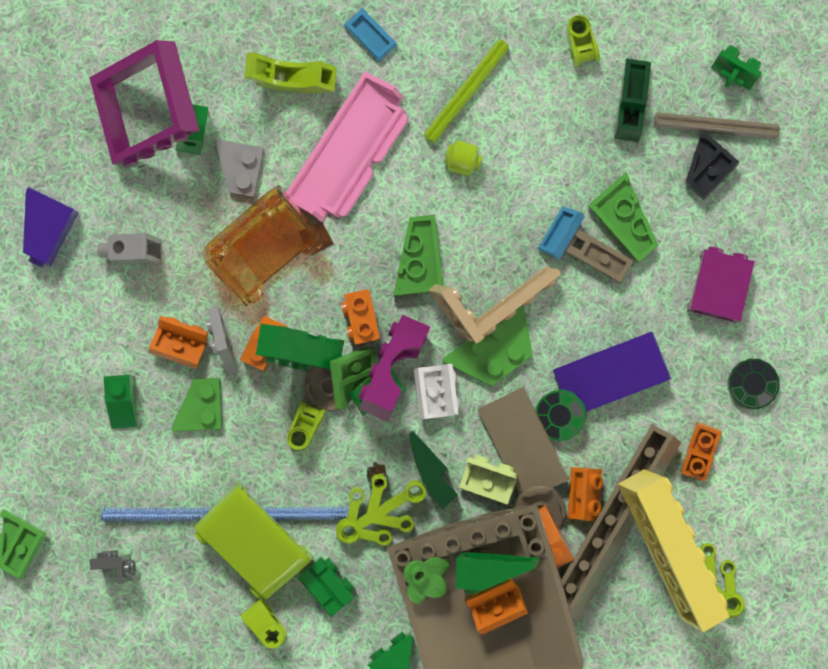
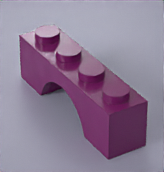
(383, 393)

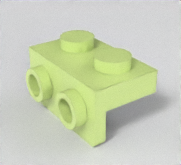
(489, 480)

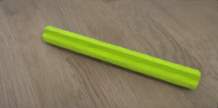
(466, 91)

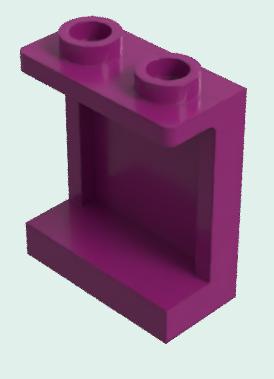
(721, 285)

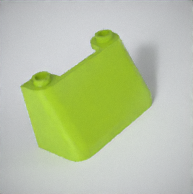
(252, 542)

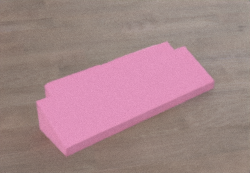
(349, 147)

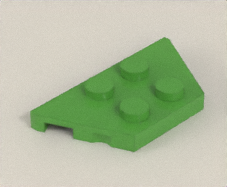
(496, 353)

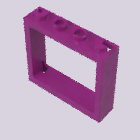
(176, 94)

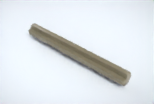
(716, 125)

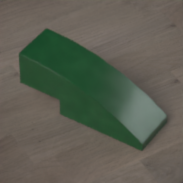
(632, 100)
(431, 469)

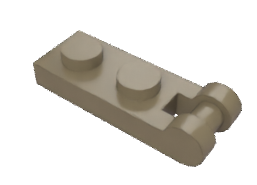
(599, 256)

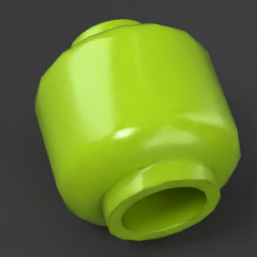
(463, 158)

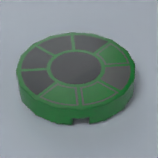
(562, 414)

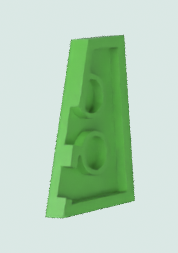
(622, 215)
(420, 258)

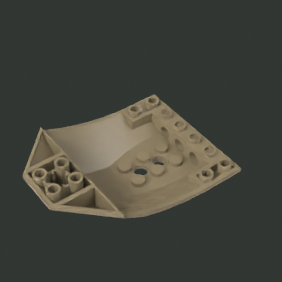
(446, 625)

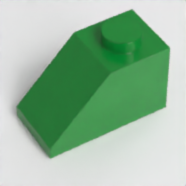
(121, 400)

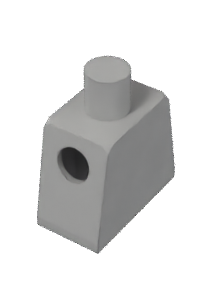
(131, 249)

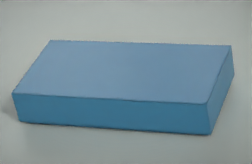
(370, 34)
(561, 232)

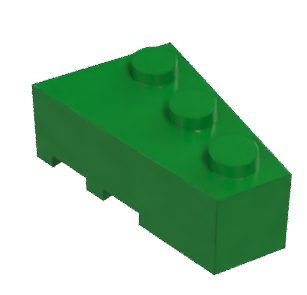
(296, 348)

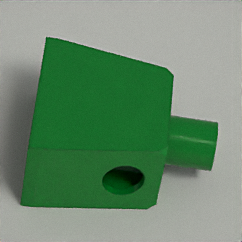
(197, 137)

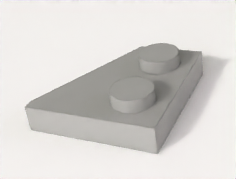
(221, 344)

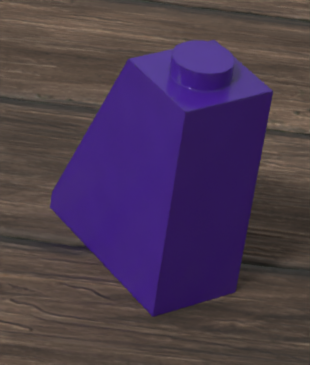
(45, 227)

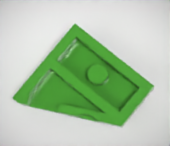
(351, 373)
(200, 407)
(18, 544)

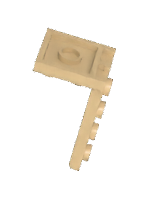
(474, 329)

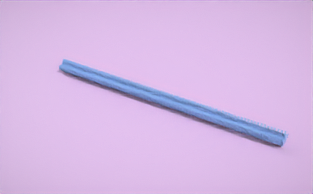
(196, 515)

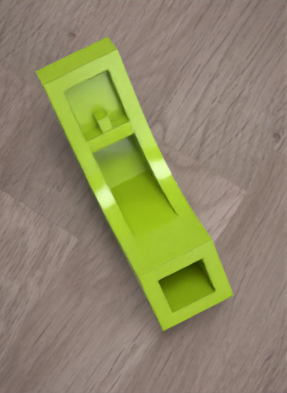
(290, 76)

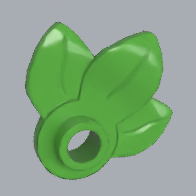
(429, 580)

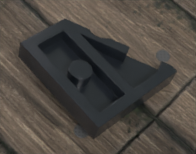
(709, 166)

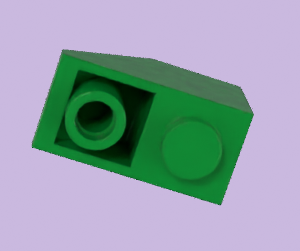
(395, 656)

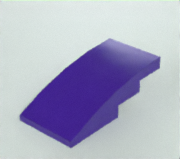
(615, 372)

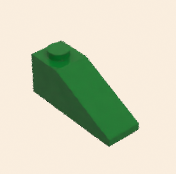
(483, 570)

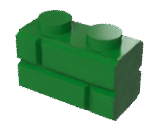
(327, 585)

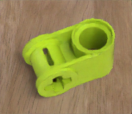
(582, 46)
(305, 424)
(260, 620)

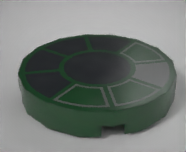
(753, 383)

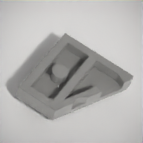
(240, 166)

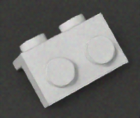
(436, 391)

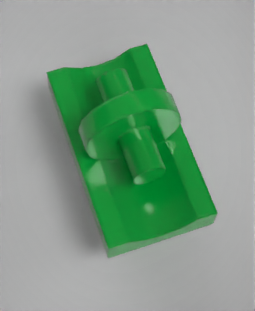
(736, 70)

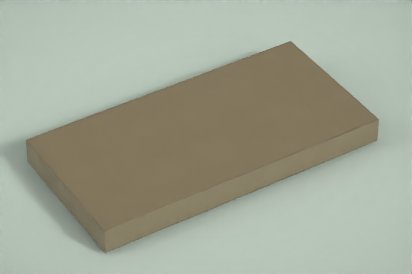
(523, 441)

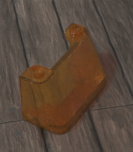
(260, 244)

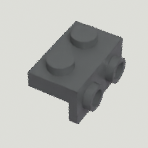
(111, 559)

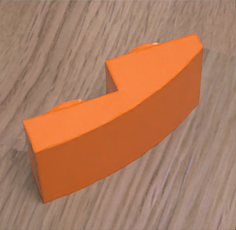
(700, 451)

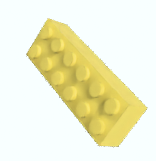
(674, 549)

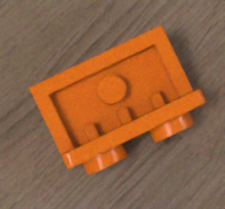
(362, 317)
(179, 342)
(585, 493)
(496, 606)

